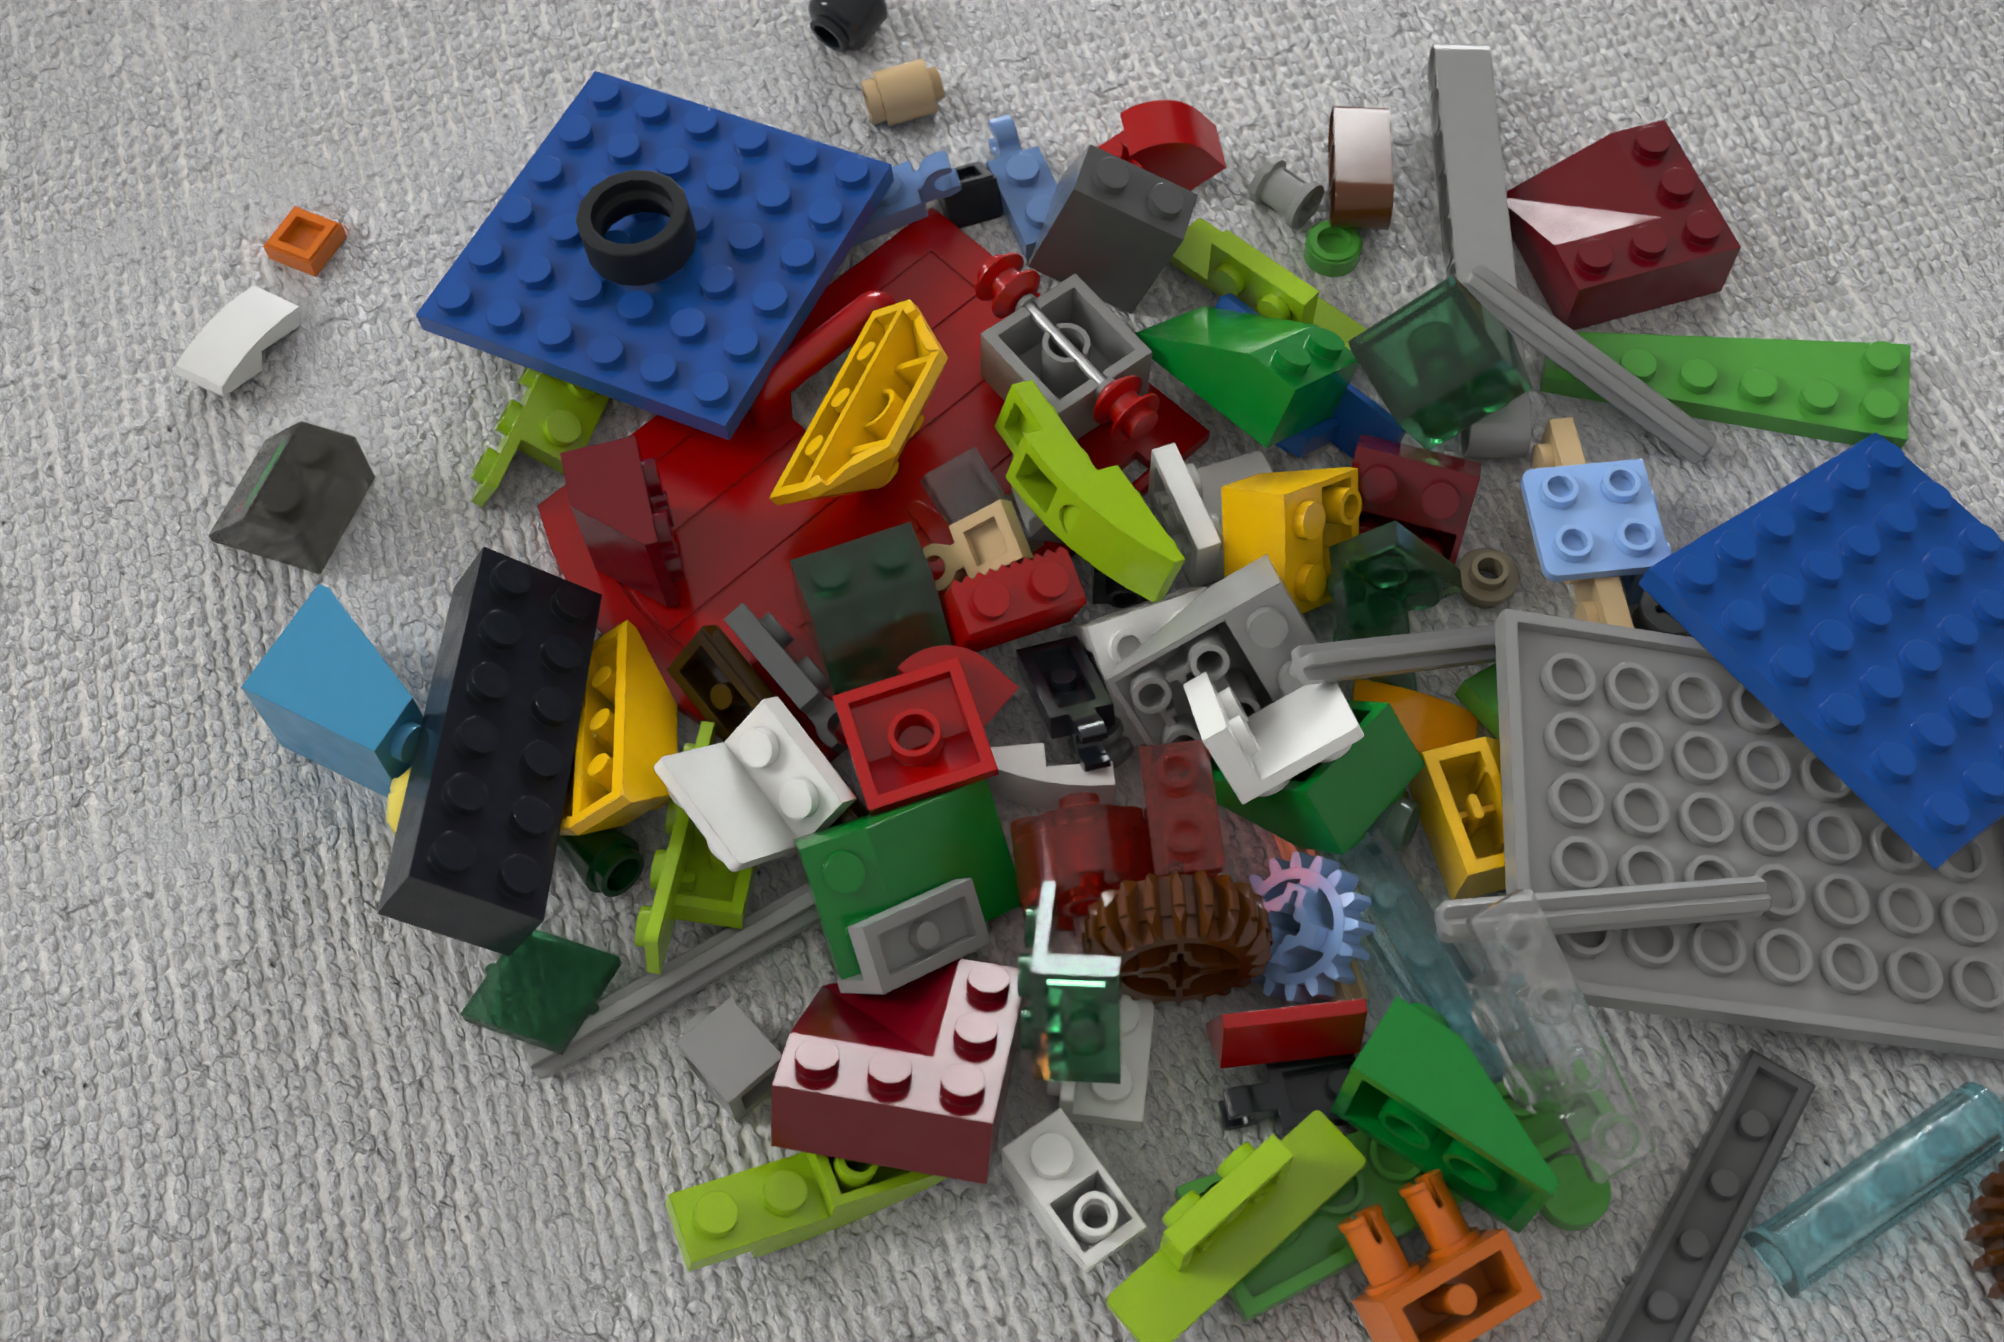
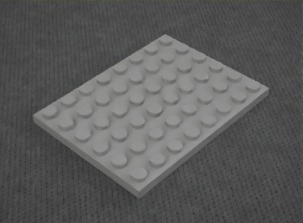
(1658, 767)

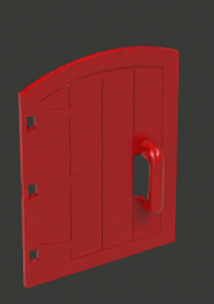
(719, 489)

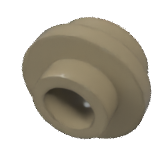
(1483, 591)

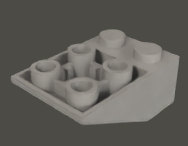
(1235, 633)

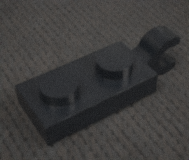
(1069, 697)
(1289, 1093)

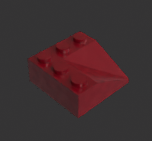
(1621, 229)
(903, 1073)

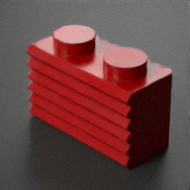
(1013, 601)

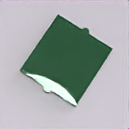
(542, 991)

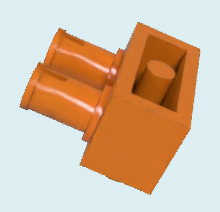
(1453, 1293)

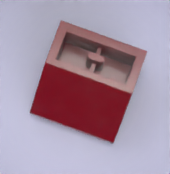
(1416, 488)
(625, 517)

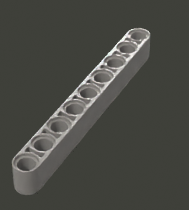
(1475, 209)

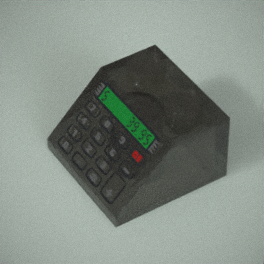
(296, 497)

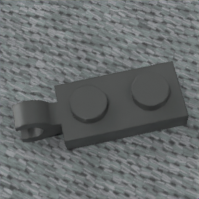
(800, 680)

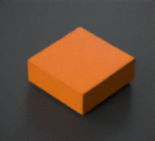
(305, 241)

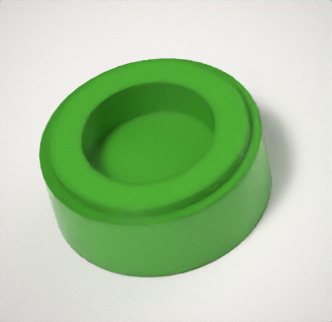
(1332, 249)
(1577, 1200)

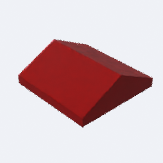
(915, 736)
(1288, 1033)

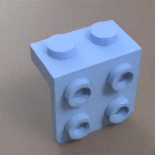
(1595, 522)

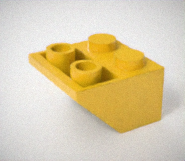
(1294, 523)
(1464, 815)

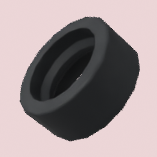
(627, 195)

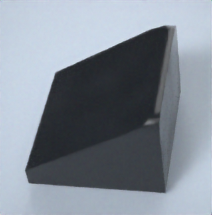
(978, 198)

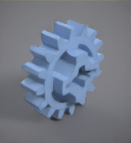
(1312, 927)

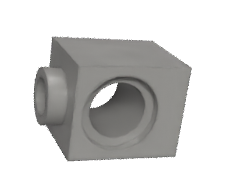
(730, 1057)

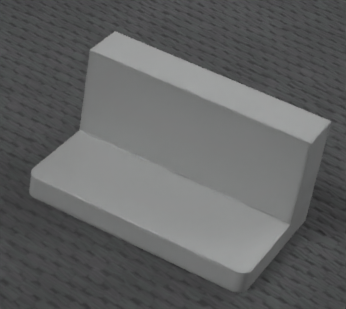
(916, 938)

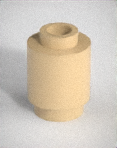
(902, 92)

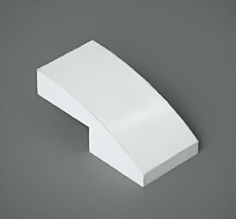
(233, 341)
(1030, 782)

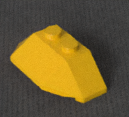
(867, 410)
(621, 735)

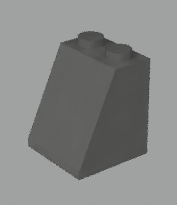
(1112, 227)

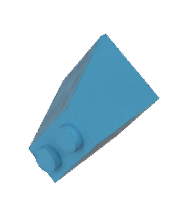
(336, 697)

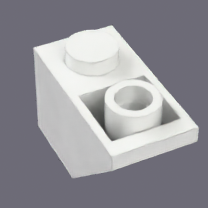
(1070, 1191)

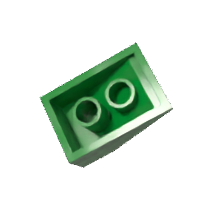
(1255, 368)
(1340, 799)
(902, 854)
(1438, 1109)

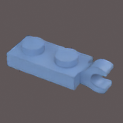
(1022, 180)
(909, 193)

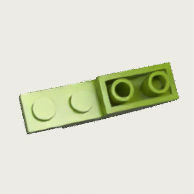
(1083, 506)
(782, 1205)

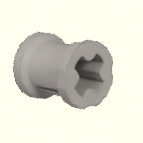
(1286, 192)

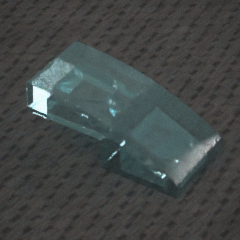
(966, 487)

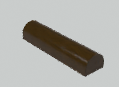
(728, 689)

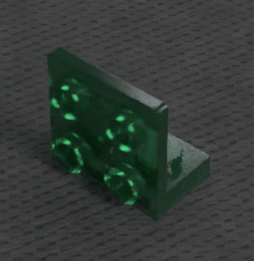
(1380, 580)
(1074, 1003)

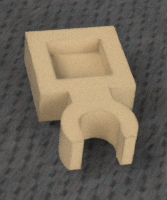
(981, 542)

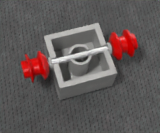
(1069, 347)

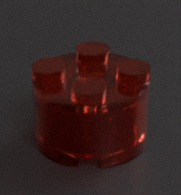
(1083, 849)

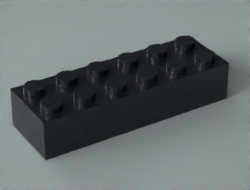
(493, 756)

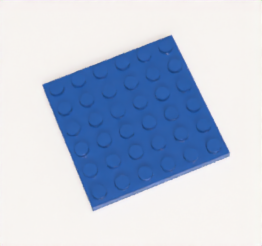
(695, 347)
(1869, 630)

